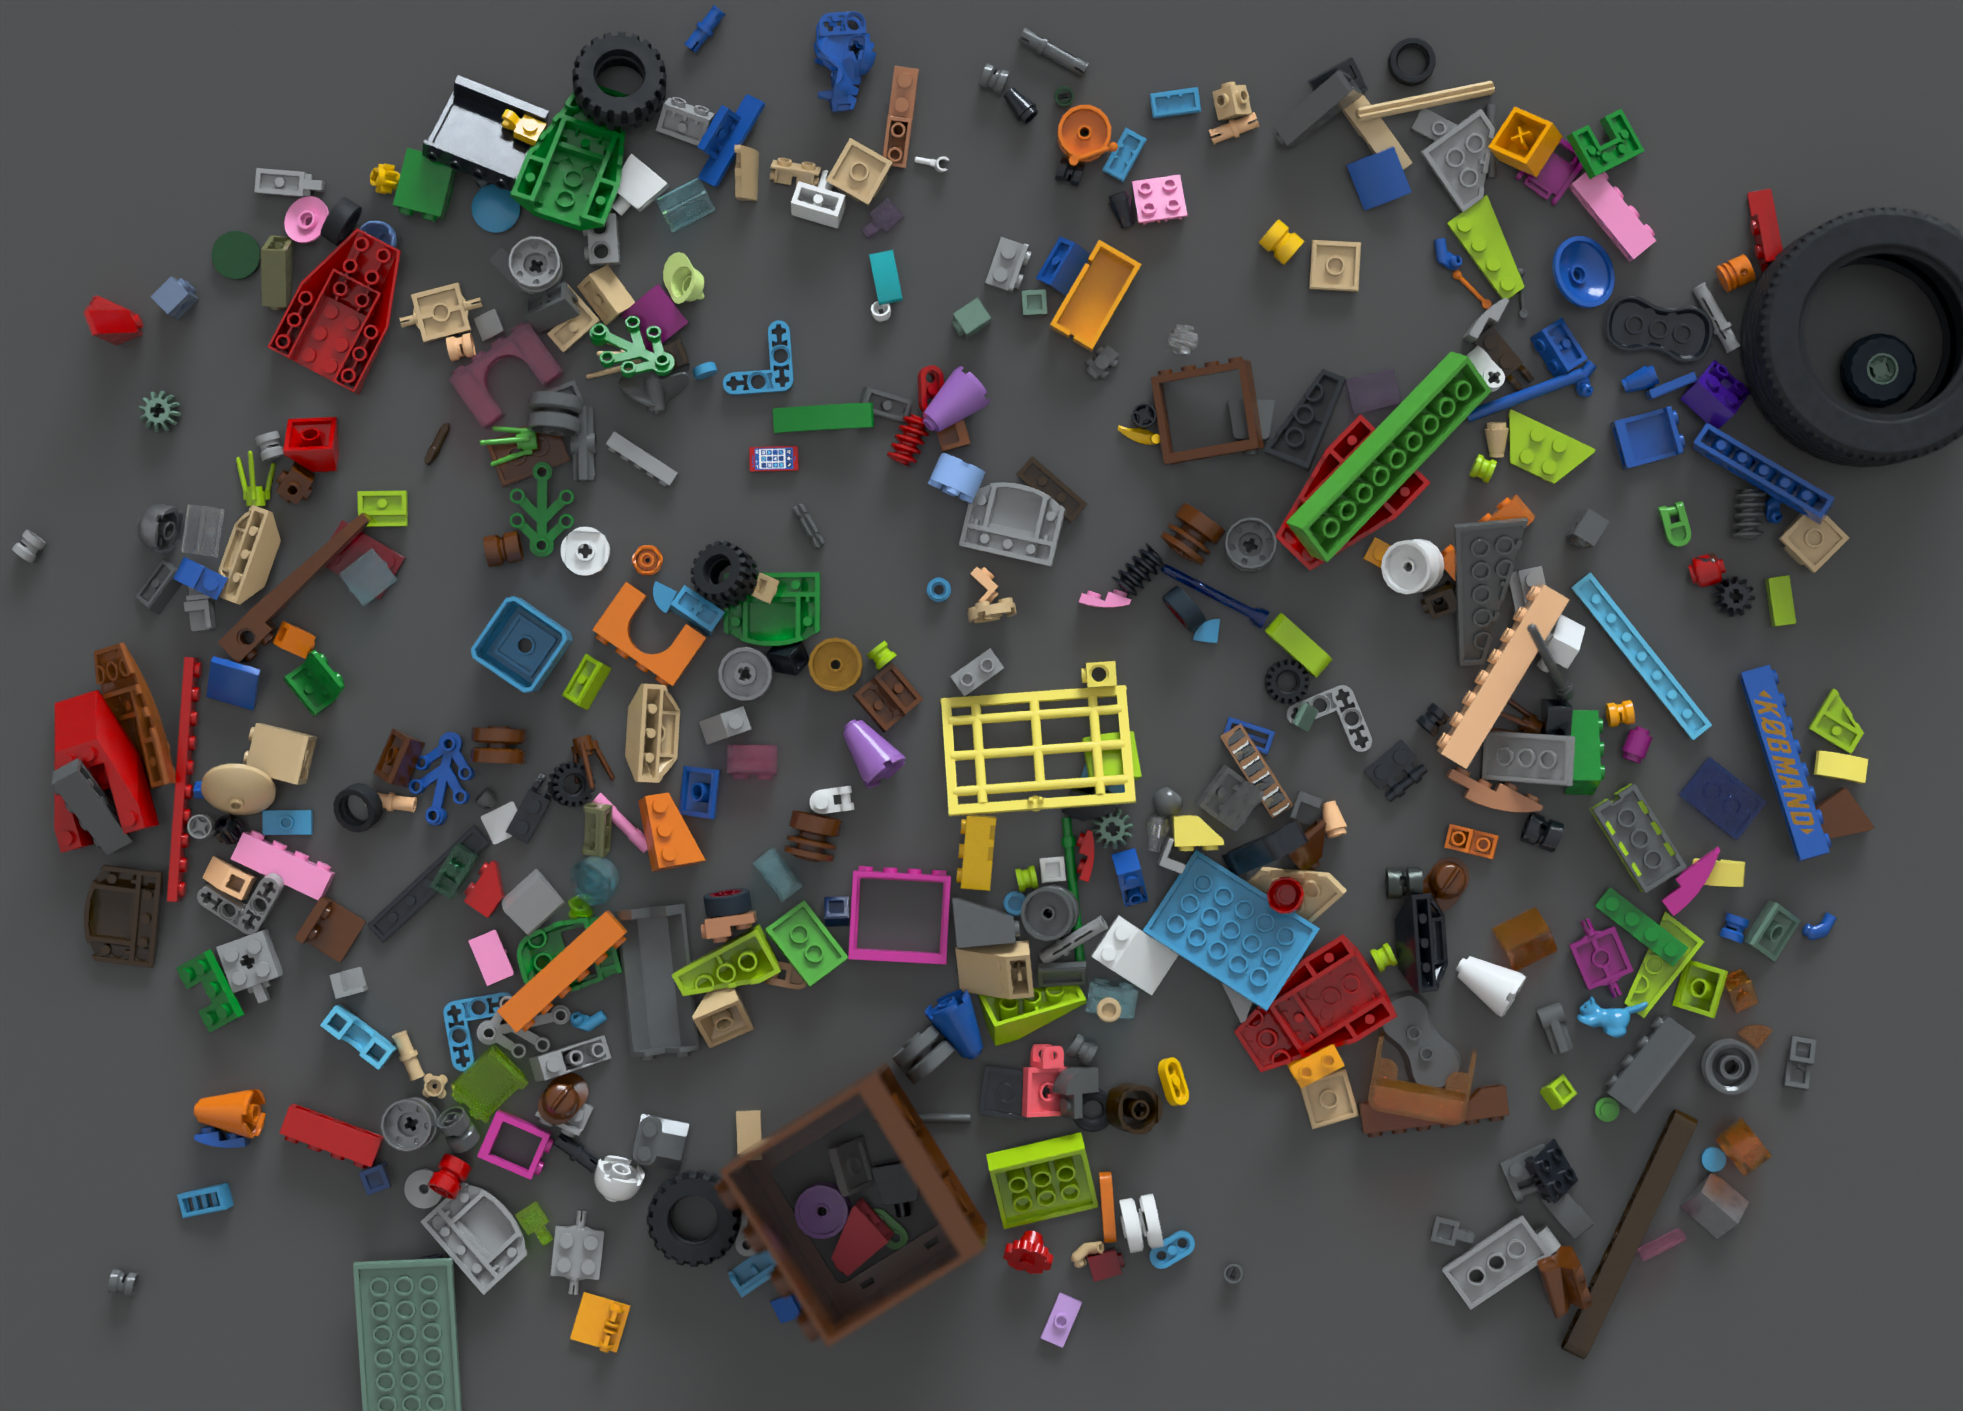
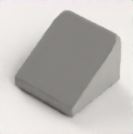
(489, 325)

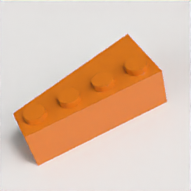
(1507, 509)

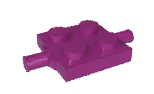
(1600, 958)

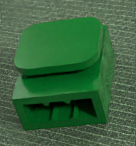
(424, 187)

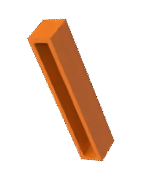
(562, 971)

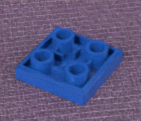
(233, 683)

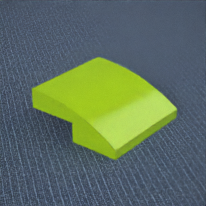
(1113, 758)

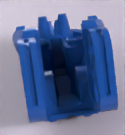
(834, 54)

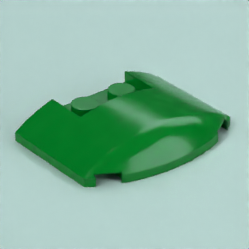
(786, 620)

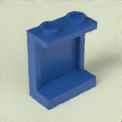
(1648, 437)

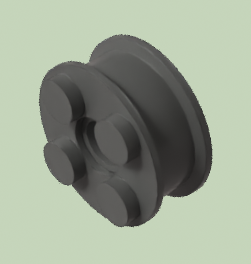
(1745, 1069)

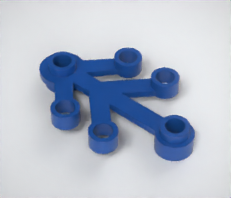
(443, 775)

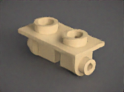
(786, 170)

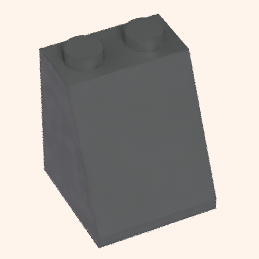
(982, 925)

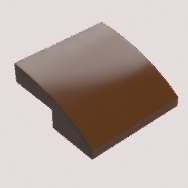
(887, 697)

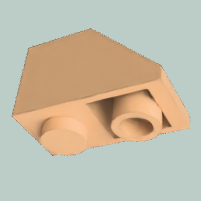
(229, 878)

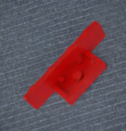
(1764, 226)

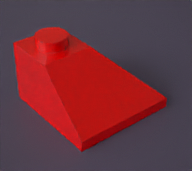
(313, 443)

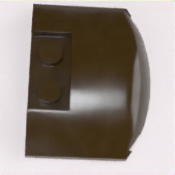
(124, 915)

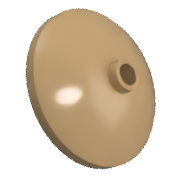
(238, 789)

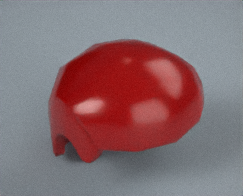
(1285, 895)

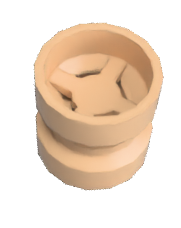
(455, 348)

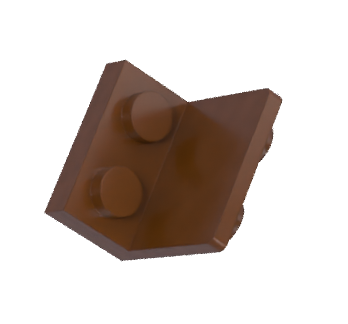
(330, 928)

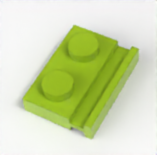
(384, 507)

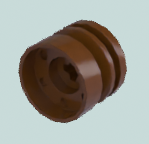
(1192, 534)
(812, 836)

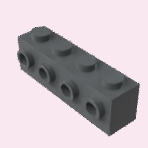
(90, 805)

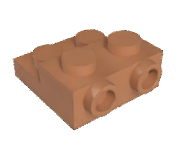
(722, 927)

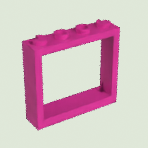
(894, 955)

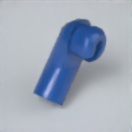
(1444, 257)
(1583, 387)
(1772, 510)
(1821, 930)

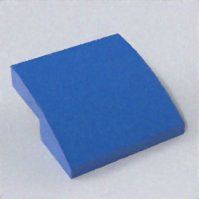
(1378, 178)

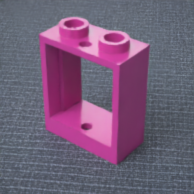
(493, 1133)

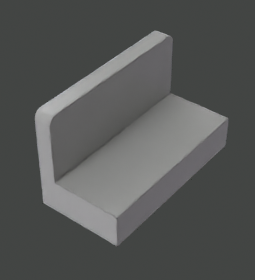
(1167, 862)

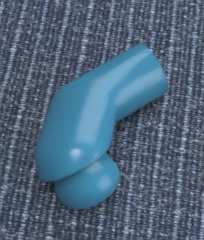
(587, 1022)

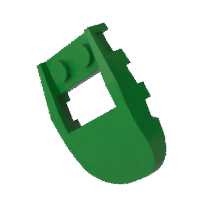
(547, 943)

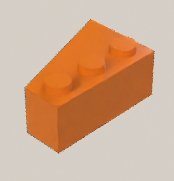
(667, 835)

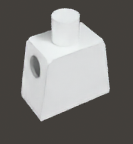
(638, 186)

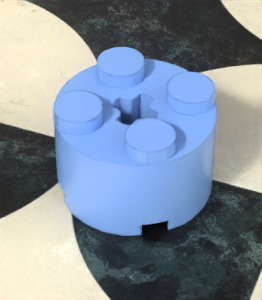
(956, 477)

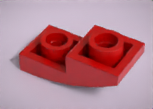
(1086, 845)

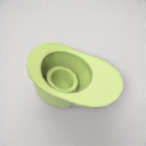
(682, 279)

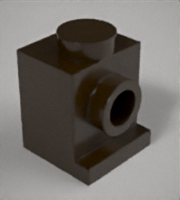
(678, 352)
(1442, 608)

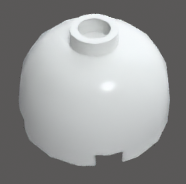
(617, 1179)

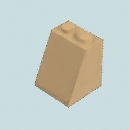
(281, 753)

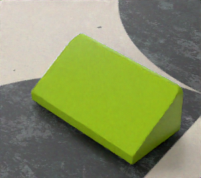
(1780, 601)
(586, 682)

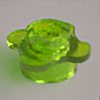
(577, 902)

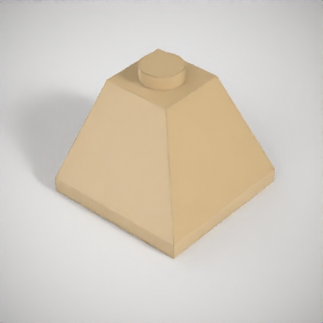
(722, 1016)

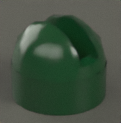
(1066, 100)

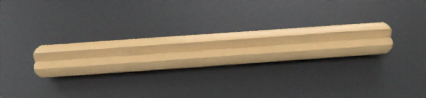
(1425, 101)

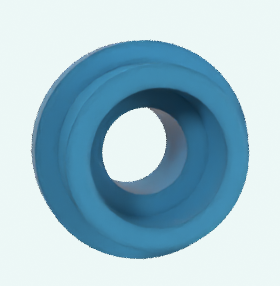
(935, 597)

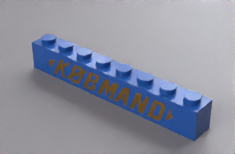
(1784, 764)

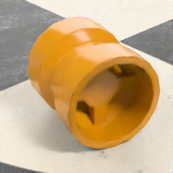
(1620, 713)

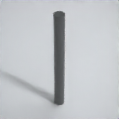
(942, 1118)

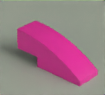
(1691, 882)

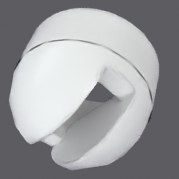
(881, 317)

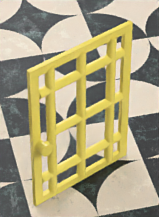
(1037, 803)

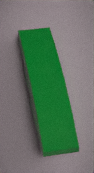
(823, 417)

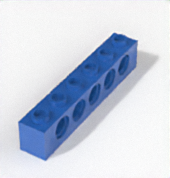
(1763, 473)

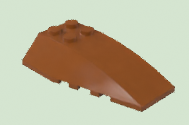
(135, 710)

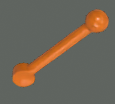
(1073, 160)
(1485, 303)

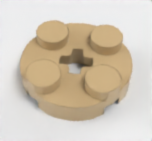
(985, 612)

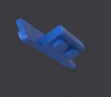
(723, 134)

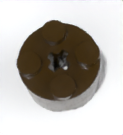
(1133, 1108)

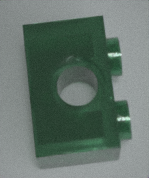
(454, 871)

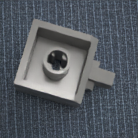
(243, 976)

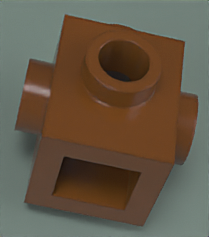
(295, 483)

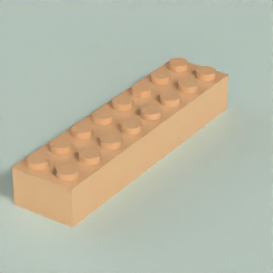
(1501, 676)

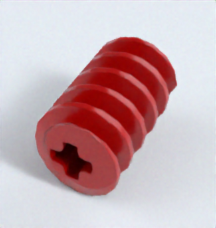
(908, 441)

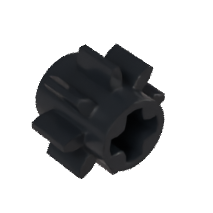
(229, 829)

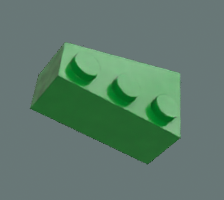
(1587, 753)

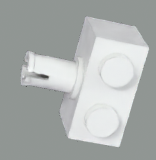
(818, 203)
(1563, 642)

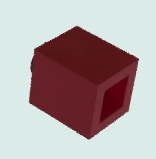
(1105, 1264)

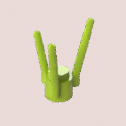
(254, 494)

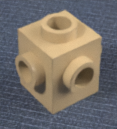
(1231, 101)

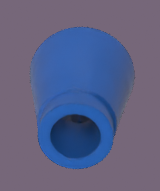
(1640, 380)

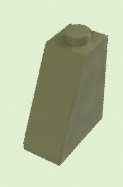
(277, 271)

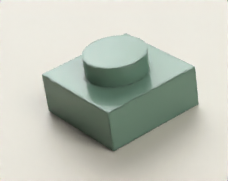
(1034, 302)

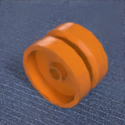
(1078, 120)

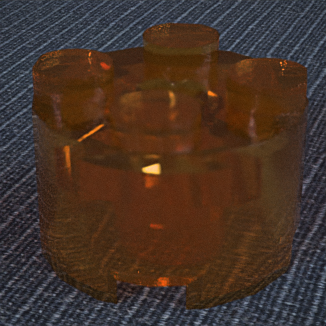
(1744, 1146)

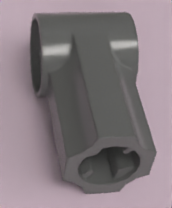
(1553, 1022)

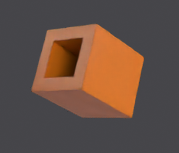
(294, 639)

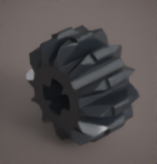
(1740, 590)

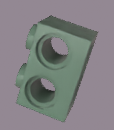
(970, 319)

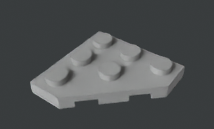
(1463, 159)

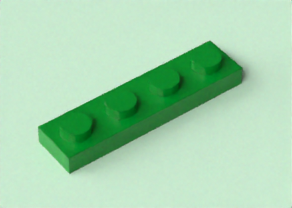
(1641, 927)

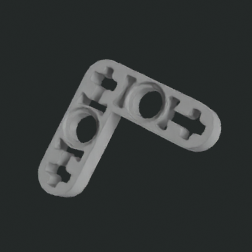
(1334, 705)
(243, 911)

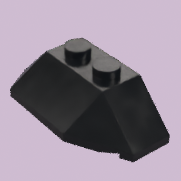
(1421, 942)

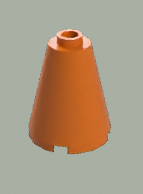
(233, 1112)

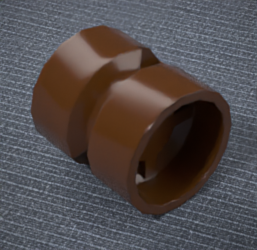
(504, 548)

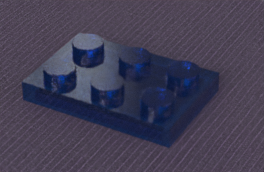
(1722, 798)

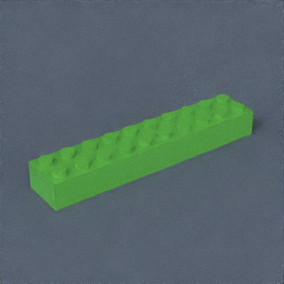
(1389, 456)

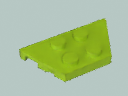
(1543, 449)

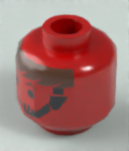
(1706, 570)

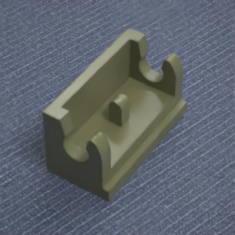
(597, 829)

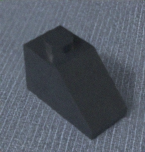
(1087, 812)

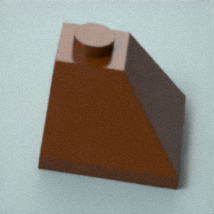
(1307, 855)

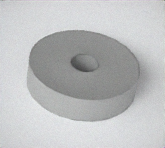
(413, 1192)

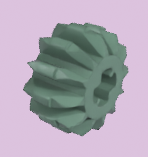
(155, 403)
(1107, 835)

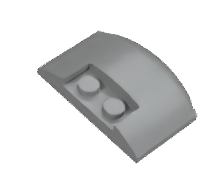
(1013, 523)
(478, 1235)

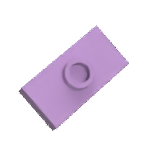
(1061, 1319)

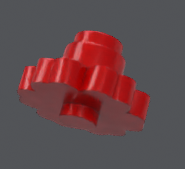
(1028, 1254)

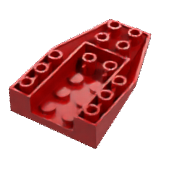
(342, 311)

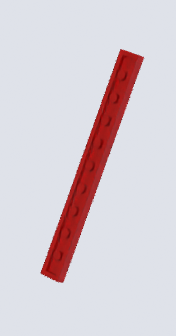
(184, 769)

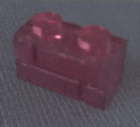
(752, 759)

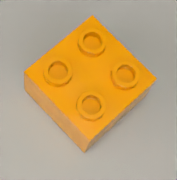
(1525, 141)

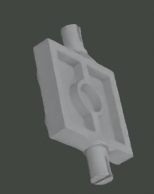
(577, 1252)

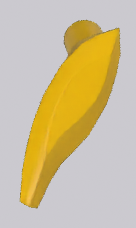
(1140, 435)

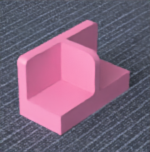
(491, 957)

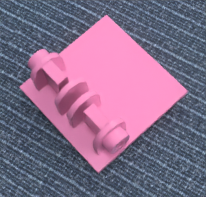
(1159, 199)

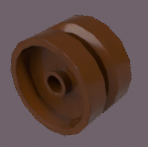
(498, 745)

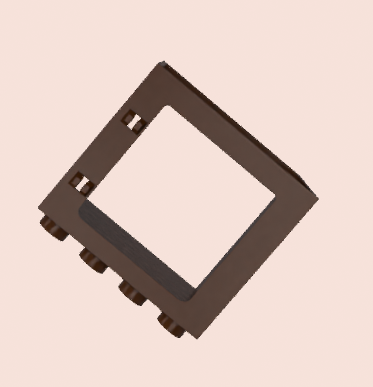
(835, 1307)

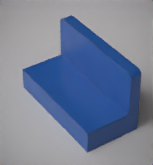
(1063, 265)

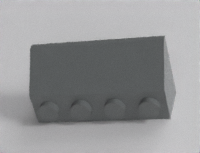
(1649, 1063)

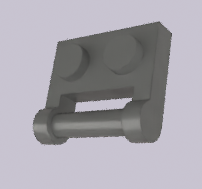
(1516, 1172)

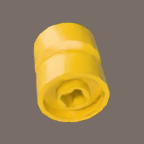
(1281, 242)

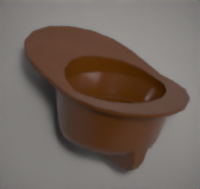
(1446, 881)
(563, 1098)

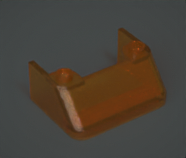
(1419, 1100)

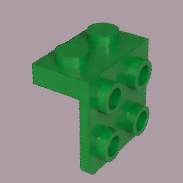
(315, 683)

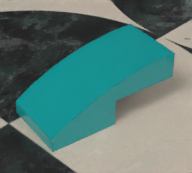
(885, 277)

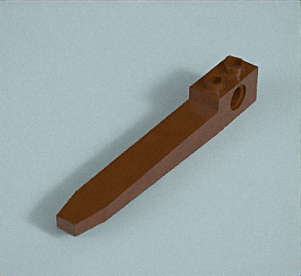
(260, 617)

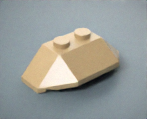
(249, 555)
(652, 733)

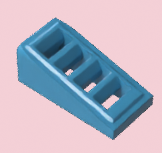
(220, 1196)

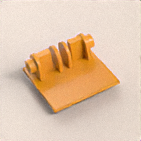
(600, 1322)

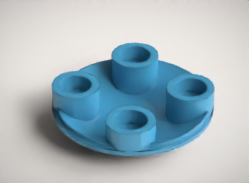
(495, 209)

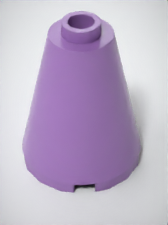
(956, 400)
(871, 753)

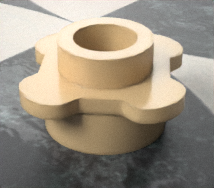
(428, 1086)

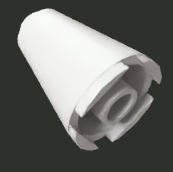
(1491, 983)

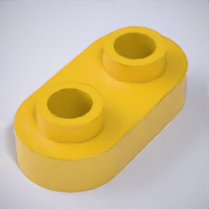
(1173, 1081)

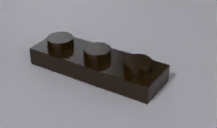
(1040, 478)

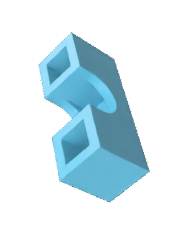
(366, 1040)

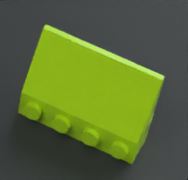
(1042, 1180)

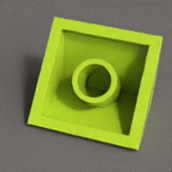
(1700, 988)

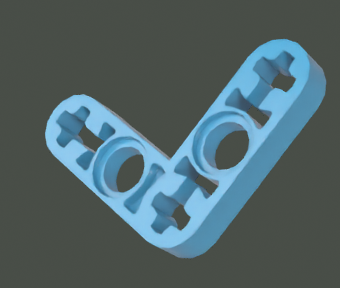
(769, 375)
(467, 1014)

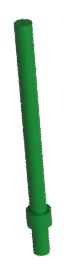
(1068, 842)

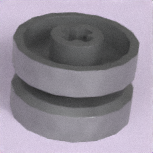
(731, 674)

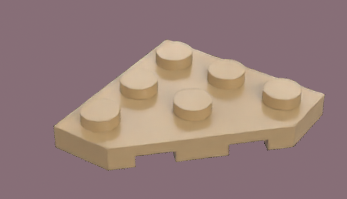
(1319, 888)

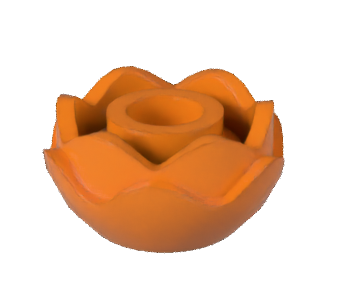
(640, 556)

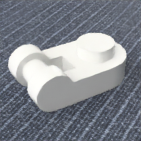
(823, 800)

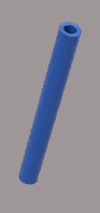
(1526, 394)

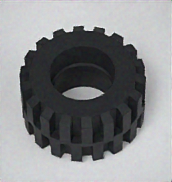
(711, 564)

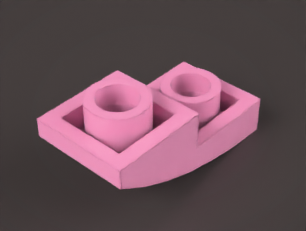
(1112, 600)

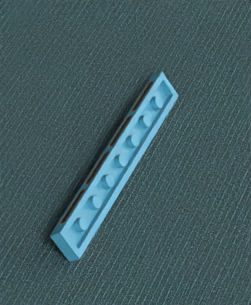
(1641, 656)

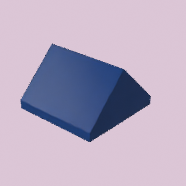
(700, 792)

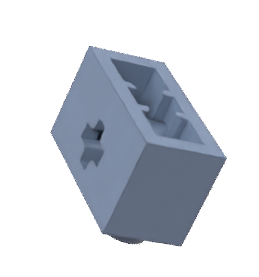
(175, 297)

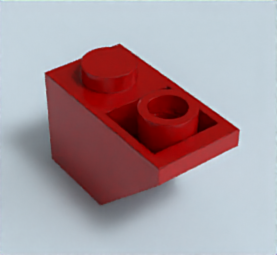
(487, 891)

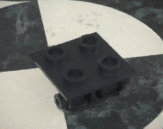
(1552, 1170)

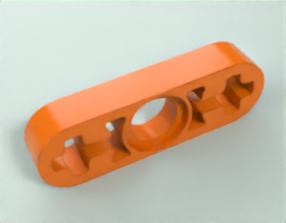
(1107, 1207)

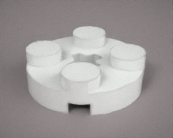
(594, 562)

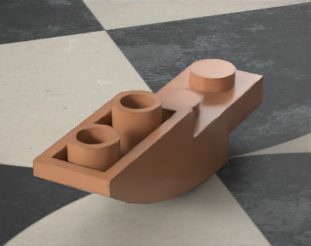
(900, 115)
(1502, 797)

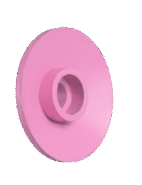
(299, 217)

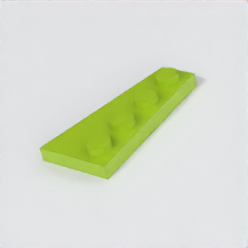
(1486, 245)
(1655, 973)

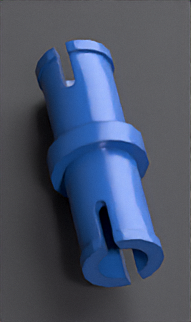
(704, 29)

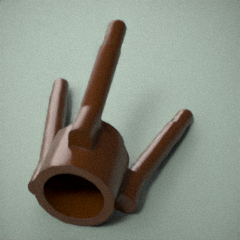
(1526, 725)
(584, 747)

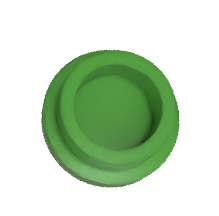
(1607, 1109)

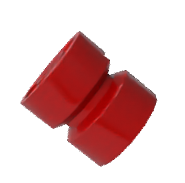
(450, 1174)

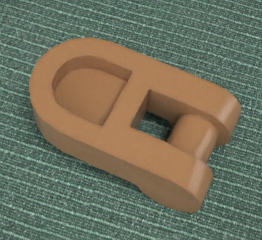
(791, 980)

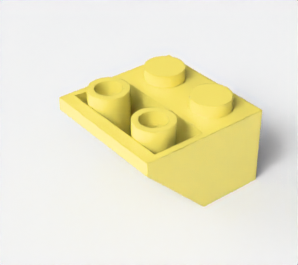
(1193, 831)

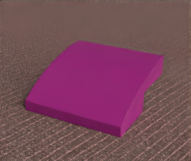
(656, 310)

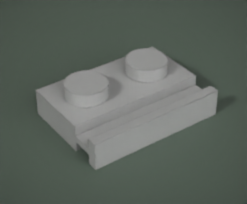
(1521, 582)

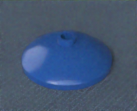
(1583, 272)

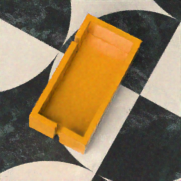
(1095, 295)

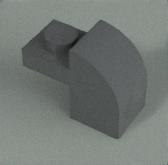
(1072, 1084)

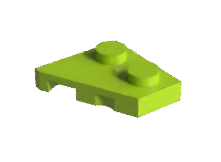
(1836, 723)

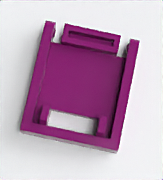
(1554, 176)

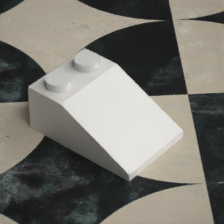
(1134, 955)

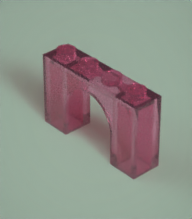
(472, 380)

